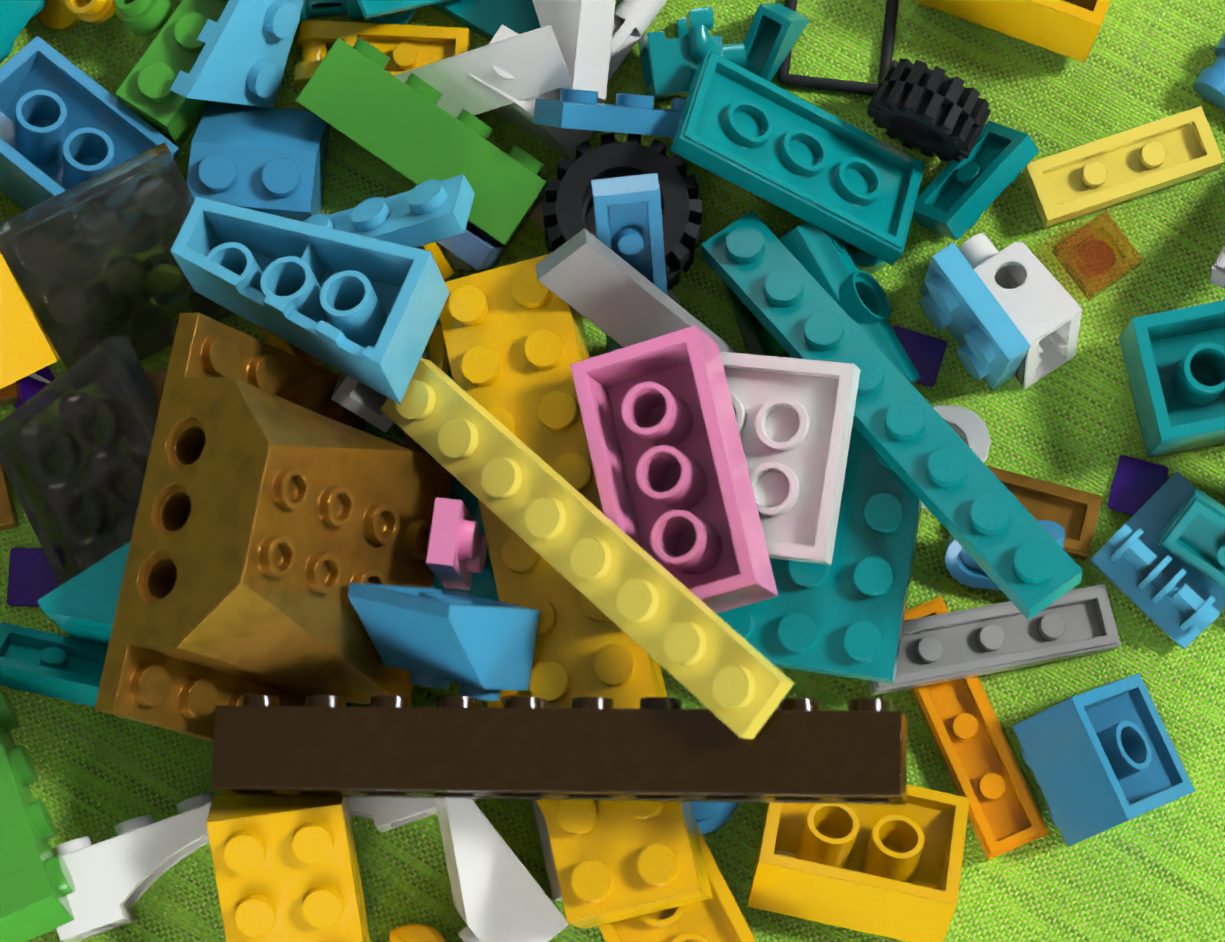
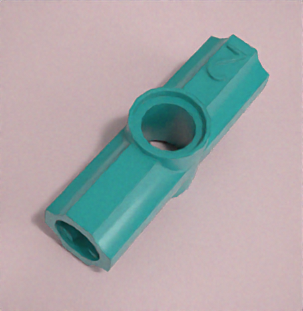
(852, 289)

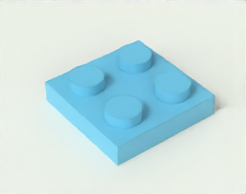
(963, 304)

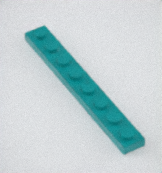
(896, 418)

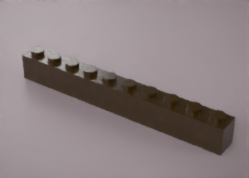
(558, 751)

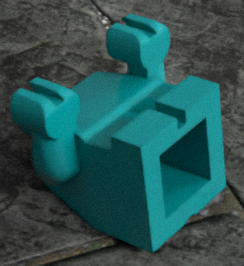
(672, 62)

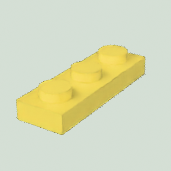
(1122, 166)

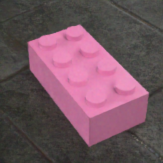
(676, 464)

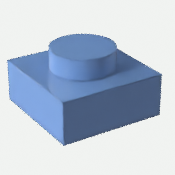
(472, 249)

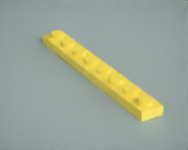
(591, 551)

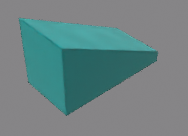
(771, 38)

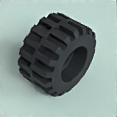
(571, 196)

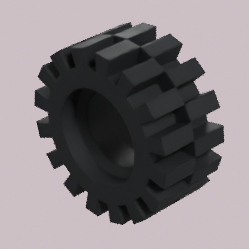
(928, 110)

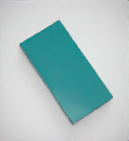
(798, 157)

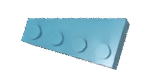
(320, 288)

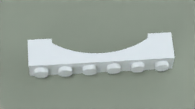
(120, 869)

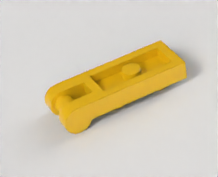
(405, 44)

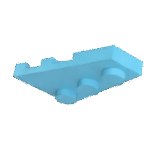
(243, 53)

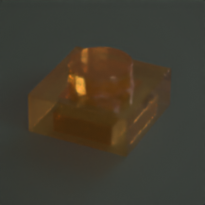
(1097, 255)

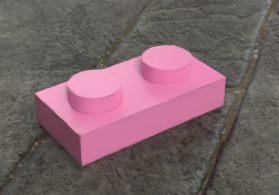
(455, 544)

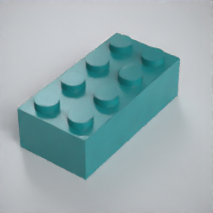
(1178, 376)

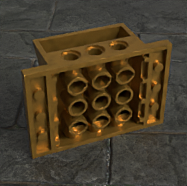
(250, 535)

